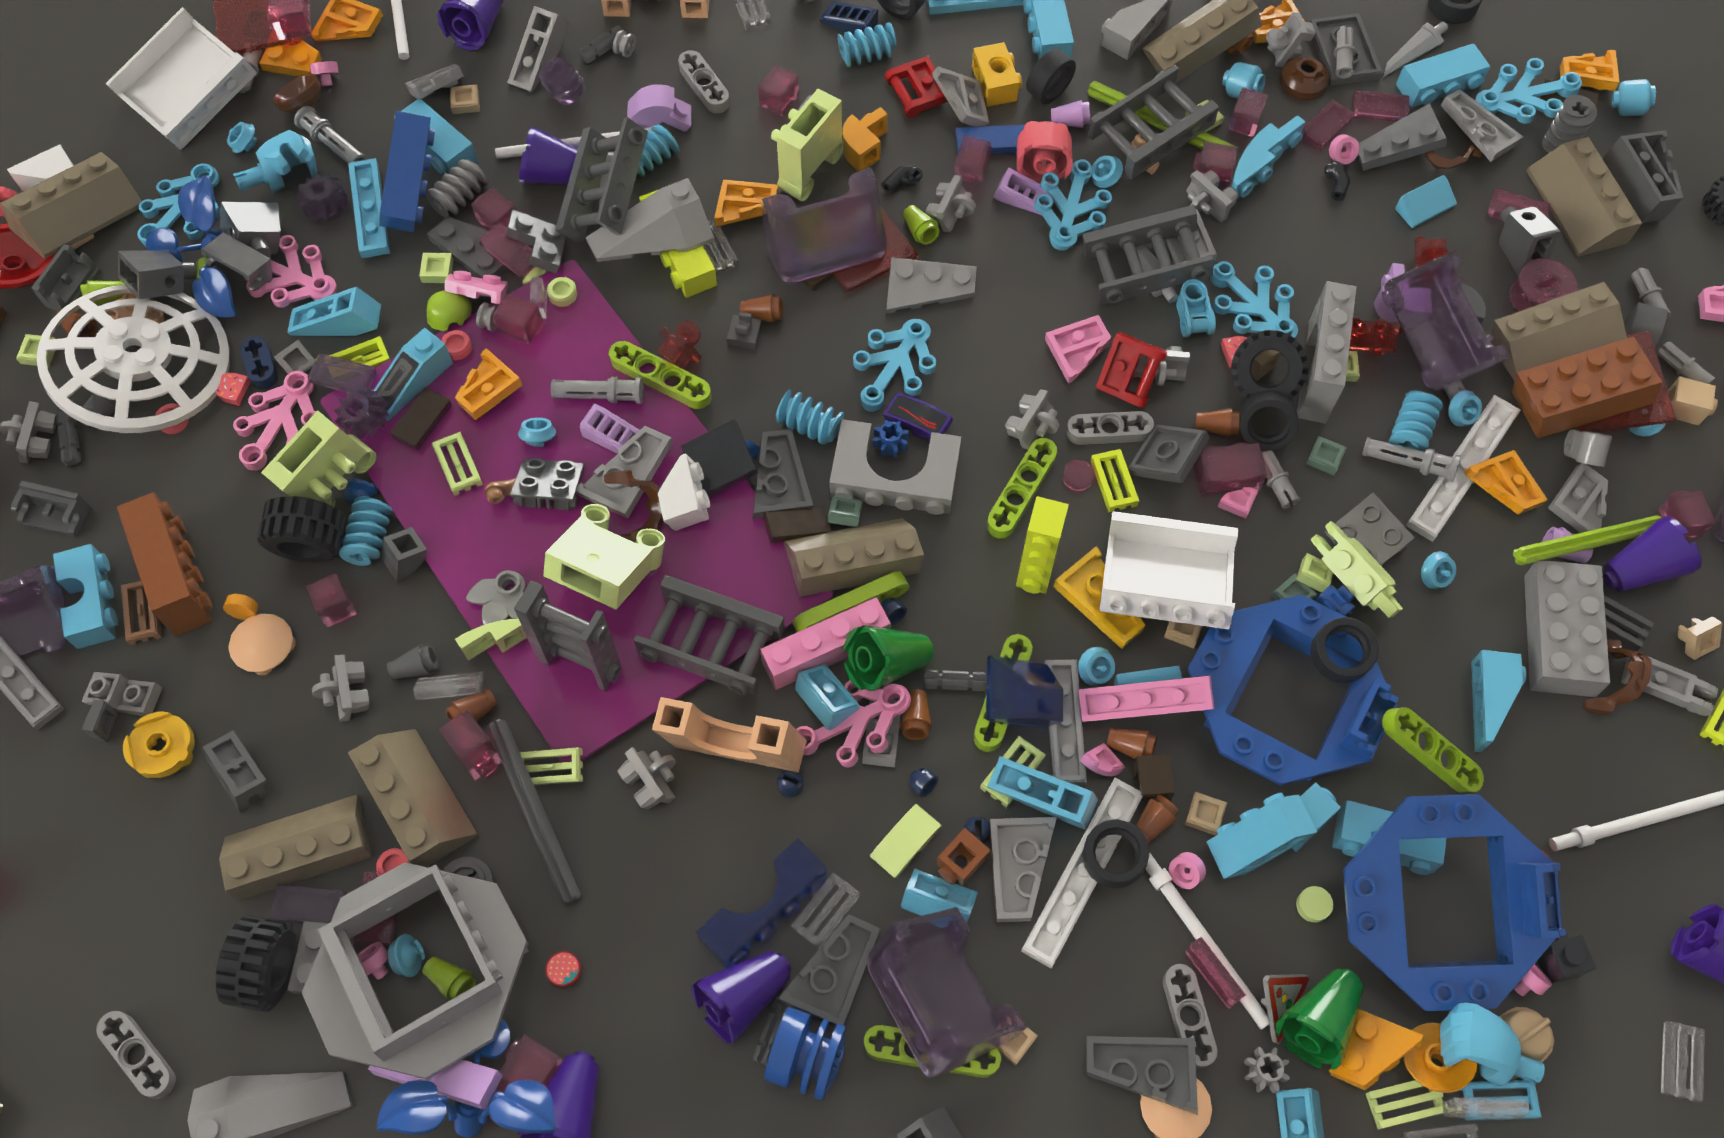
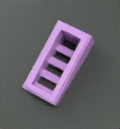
(1012, 196)
(597, 422)

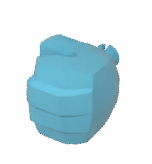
(275, 160)
(1487, 1040)

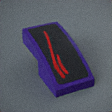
(917, 416)

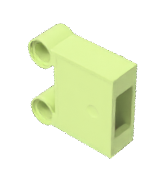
(807, 141)
(318, 460)
(601, 562)

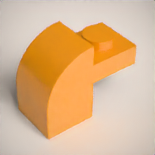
(861, 139)

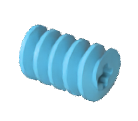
(866, 44)
(657, 143)
(808, 419)
(1416, 420)
(364, 531)

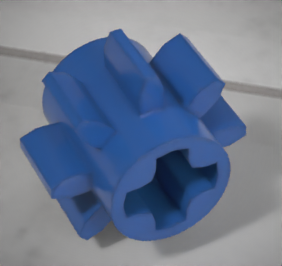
(890, 438)
(1337, 600)

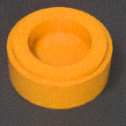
(240, 606)

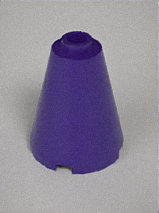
(468, 21)
(546, 159)
(1653, 557)
(1702, 943)
(740, 993)
(573, 1097)

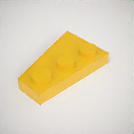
(1083, 589)

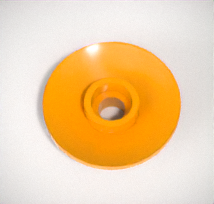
(1431, 1076)

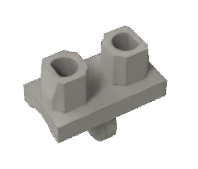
(1286, 41)
(1208, 198)
(953, 204)
(1172, 368)
(1037, 419)
(28, 444)
(343, 675)
(641, 766)

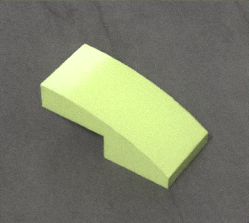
(503, 633)
(905, 840)

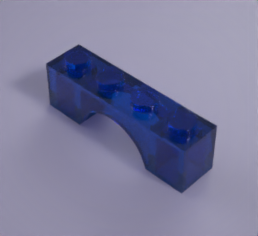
(732, 934)

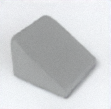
(294, 358)

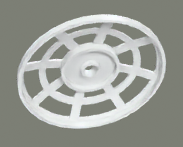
(132, 366)

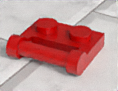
(920, 76)
(1121, 367)

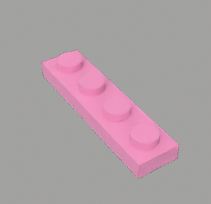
(1146, 698)

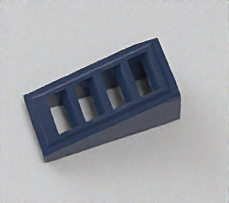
(862, 17)

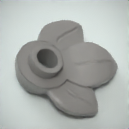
(496, 601)

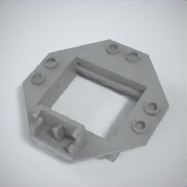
(348, 1008)

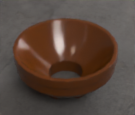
(1303, 84)
(298, 93)

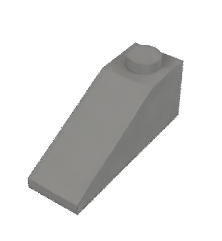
(1133, 25)
(539, 45)

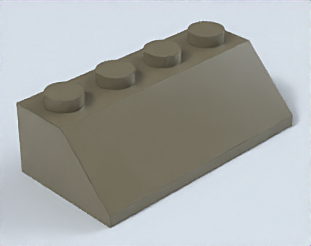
(1203, 35)
(1584, 197)
(71, 205)
(1559, 328)
(853, 556)
(413, 796)
(294, 848)

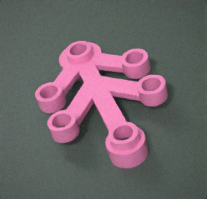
(293, 275)
(275, 416)
(859, 720)

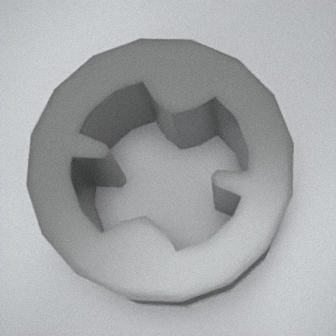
(624, 43)
(485, 316)

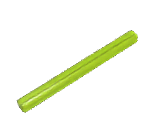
(1110, 97)
(1582, 541)

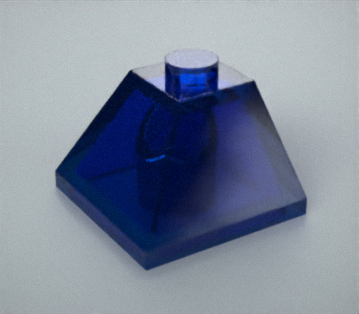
(1022, 693)

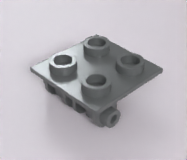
(549, 481)
(1375, 529)

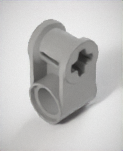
(1587, 447)

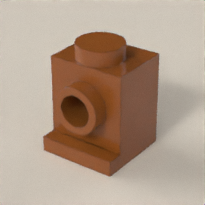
(963, 847)

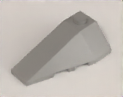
(659, 223)
(265, 1104)

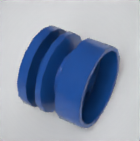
(805, 1053)

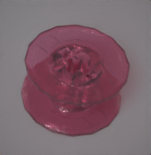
(1541, 282)

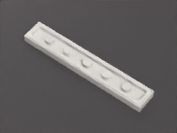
(1475, 448)
(1075, 883)

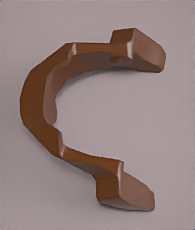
(1444, 163)
(653, 505)
(1640, 675)

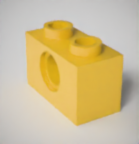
(996, 73)

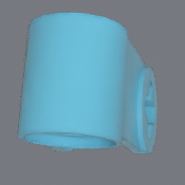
(1195, 313)

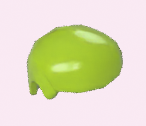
(447, 308)

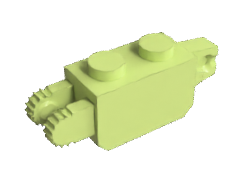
(1358, 571)

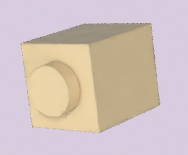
(1692, 400)

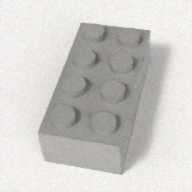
(1566, 628)

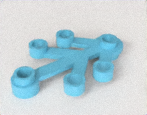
(1496, 101)
(170, 200)
(1069, 207)
(1253, 304)
(895, 359)

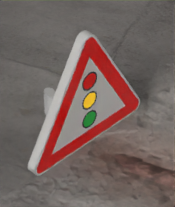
(1281, 994)

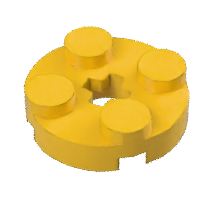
(174, 755)

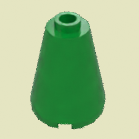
(884, 655)
(1323, 1019)

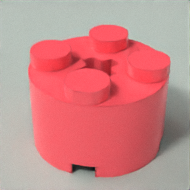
(1044, 149)

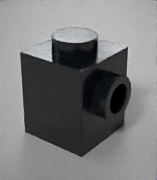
(1566, 959)

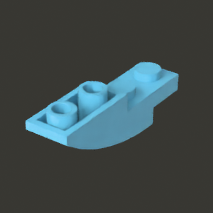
(1262, 152)

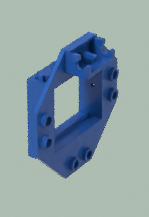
(1231, 660)
(1522, 902)

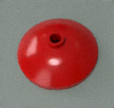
(18, 261)

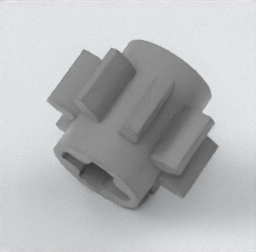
(1269, 1059)

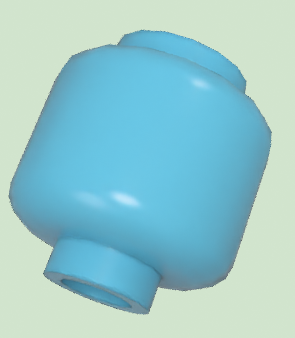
(1244, 76)
(1634, 97)

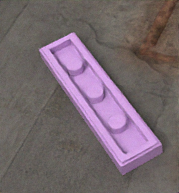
(460, 1082)

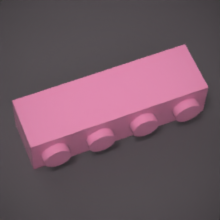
(819, 643)

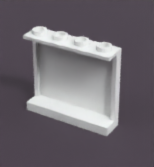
(181, 78)
(1169, 570)

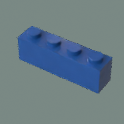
(405, 172)

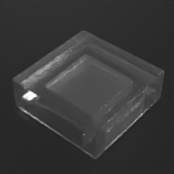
(538, 295)

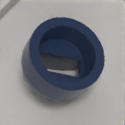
(894, 610)
(923, 781)
(787, 788)
(985, 827)

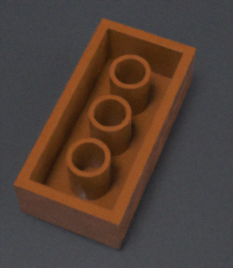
(1586, 387)
(165, 564)

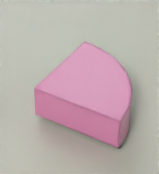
(1239, 501)
(1103, 761)

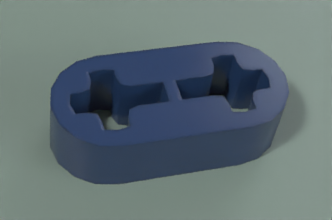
(253, 364)

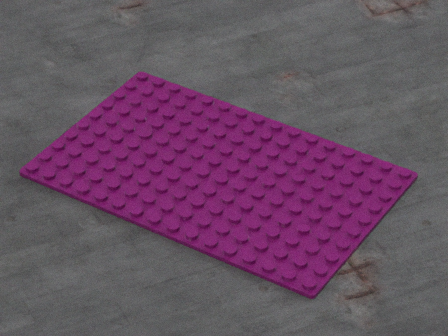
(479, 539)

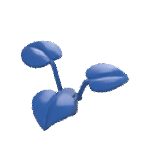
(198, 207)
(419, 1110)

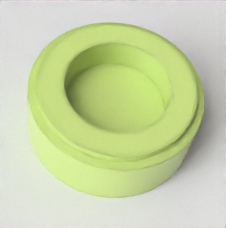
(562, 291)
(1314, 904)

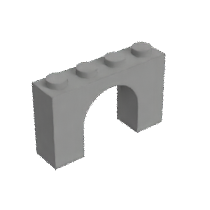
(1330, 334)
(926, 491)

